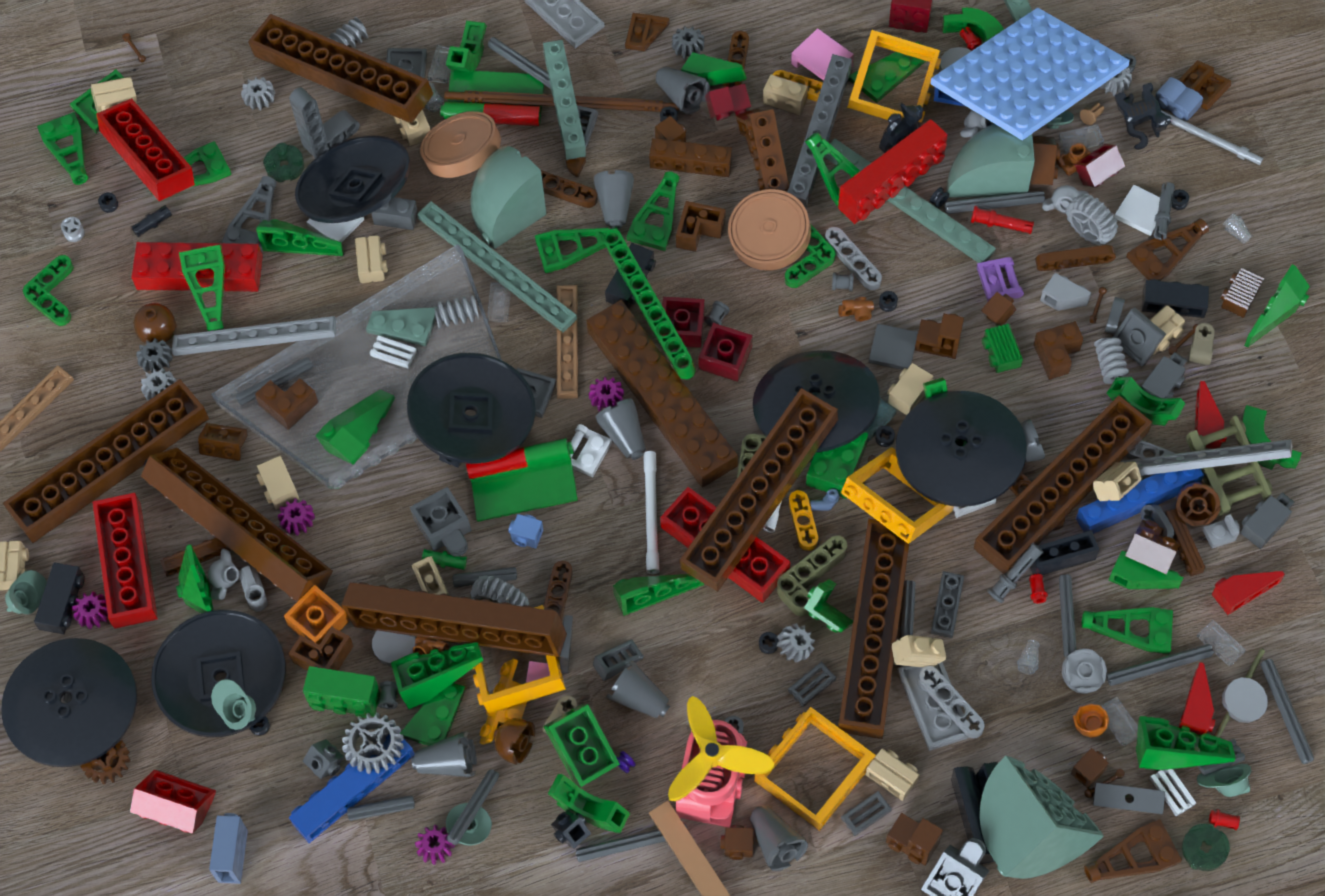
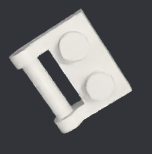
(593, 451)

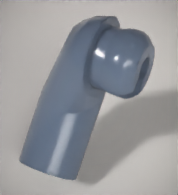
(827, 502)

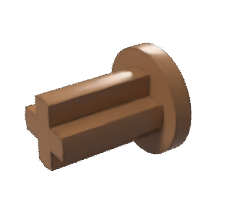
(1089, 115)

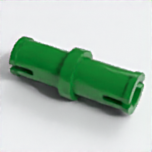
(445, 559)

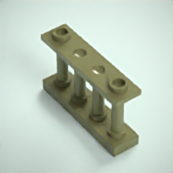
(1198, 442)

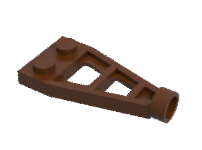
(1151, 266)
(1158, 843)

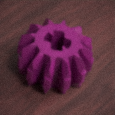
(608, 387)
(296, 516)
(90, 610)
(437, 852)

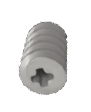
(350, 33)
(456, 311)
(1111, 359)

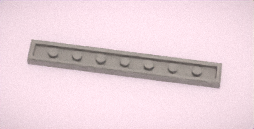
(254, 336)
(1214, 457)

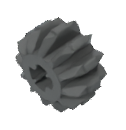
(687, 41)
(154, 355)

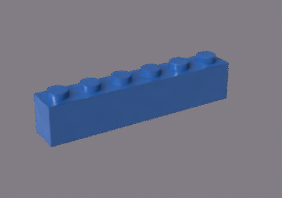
(1149, 491)
(341, 793)

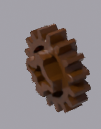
(115, 763)

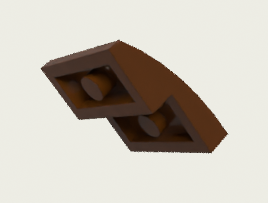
(1205, 82)

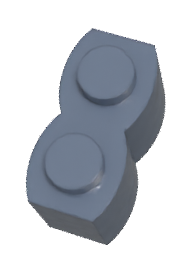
(1178, 99)

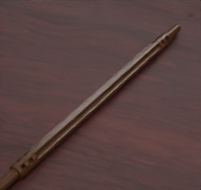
(547, 100)

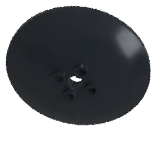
(352, 179)
(839, 380)
(474, 383)
(961, 473)
(199, 651)
(76, 730)

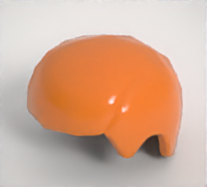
(1091, 720)

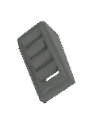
(593, 114)
(607, 669)

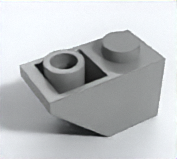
(1064, 294)

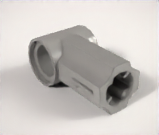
(253, 587)

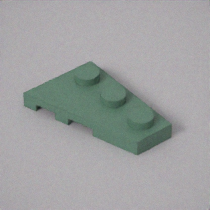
(403, 324)

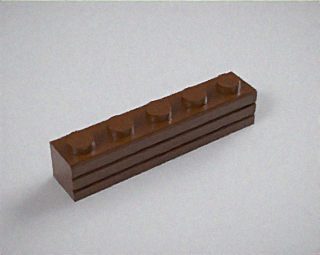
(1187, 548)
(204, 551)

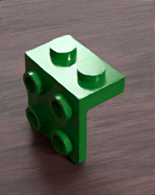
(821, 610)

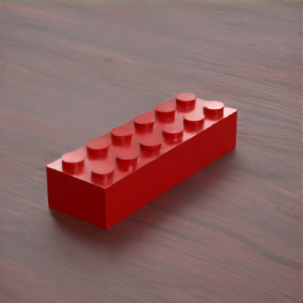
(145, 149)
(892, 172)
(159, 266)
(124, 560)
(759, 566)

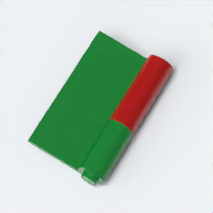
(495, 82)
(524, 480)

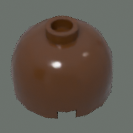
(154, 322)
(1197, 504)
(513, 740)

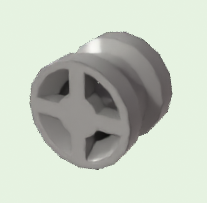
(70, 224)

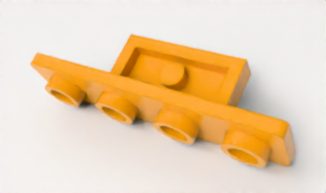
(499, 717)

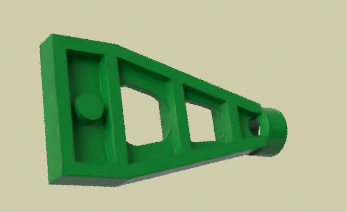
(59, 129)
(213, 162)
(828, 175)
(649, 234)
(549, 249)
(203, 259)
(1159, 627)

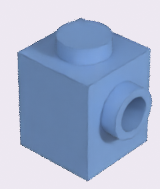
(526, 531)

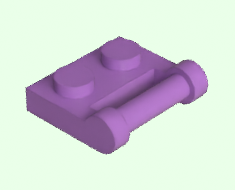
(993, 281)

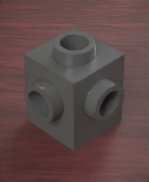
(323, 759)

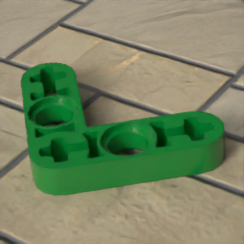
(815, 257)
(43, 289)

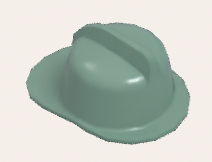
(25, 593)
(233, 704)
(1228, 780)

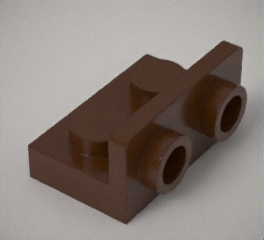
(222, 441)

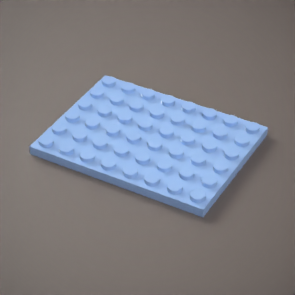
(1029, 73)

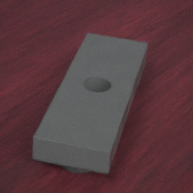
(946, 615)
(1142, 799)

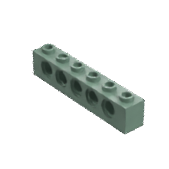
(564, 99)

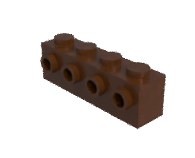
(767, 150)
(690, 157)

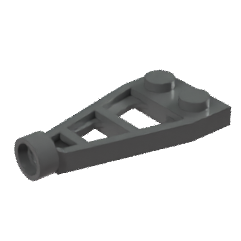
(234, 233)

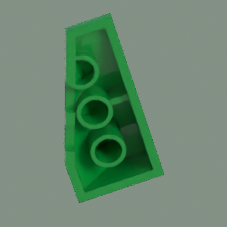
(289, 238)
(1286, 301)
(350, 432)
(194, 583)
(646, 591)
(426, 675)
(1171, 747)

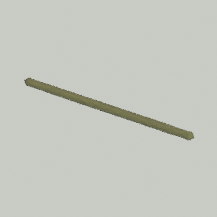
(1250, 673)

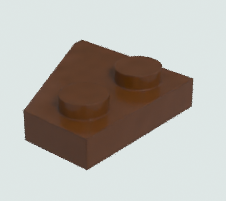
(644, 30)

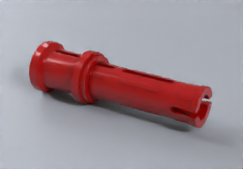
(992, 218)

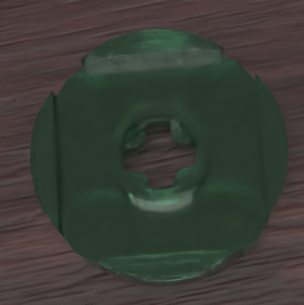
(281, 153)
(1211, 836)

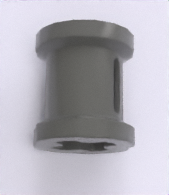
(842, 281)
(717, 313)
(388, 695)

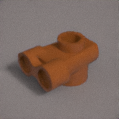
(1066, 162)
(859, 307)
(425, 645)

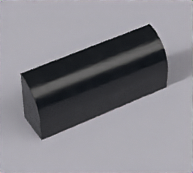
(969, 802)

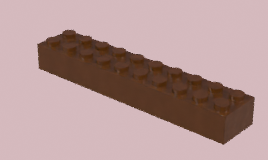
(341, 68)
(662, 393)
(105, 461)
(1062, 484)
(759, 490)
(235, 523)
(455, 619)
(874, 632)

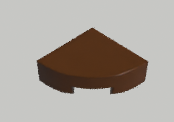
(575, 165)

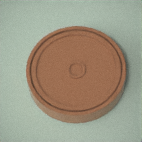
(460, 144)
(769, 229)

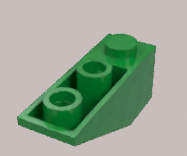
(714, 70)
(1136, 575)

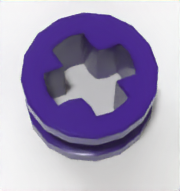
(625, 762)

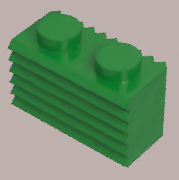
(1002, 348)

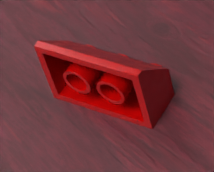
(172, 801)

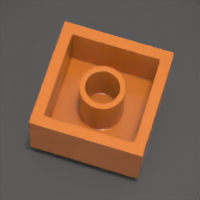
(316, 615)

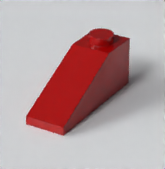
(1207, 415)
(1242, 589)
(1199, 705)

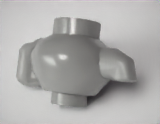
(973, 124)
(1061, 198)
(222, 575)

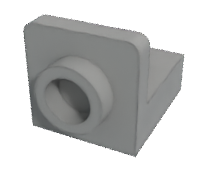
(1222, 532)

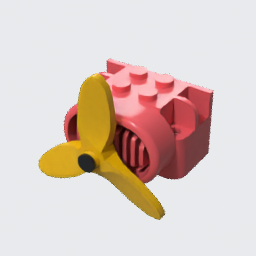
(713, 768)

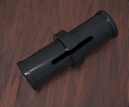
(151, 221)

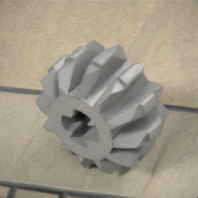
(1118, 83)
(258, 93)
(156, 382)
(795, 643)

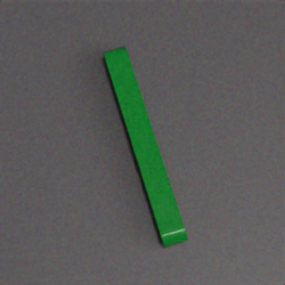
(650, 311)

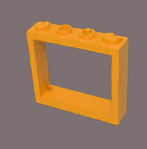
(898, 45)
(881, 509)
(520, 693)
(789, 738)

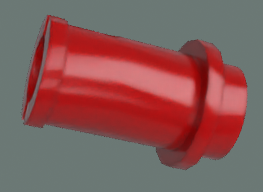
(970, 39)
(1037, 588)
(1224, 819)

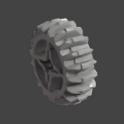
(1091, 219)
(497, 591)
(361, 758)

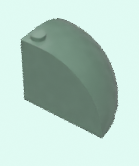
(992, 165)
(506, 196)
(1031, 822)

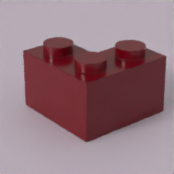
(727, 101)

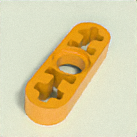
(814, 84)
(806, 511)

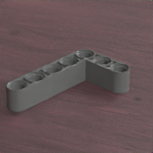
(313, 133)

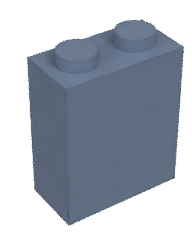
(228, 849)

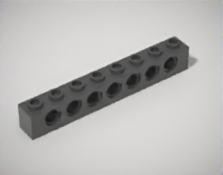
(821, 122)

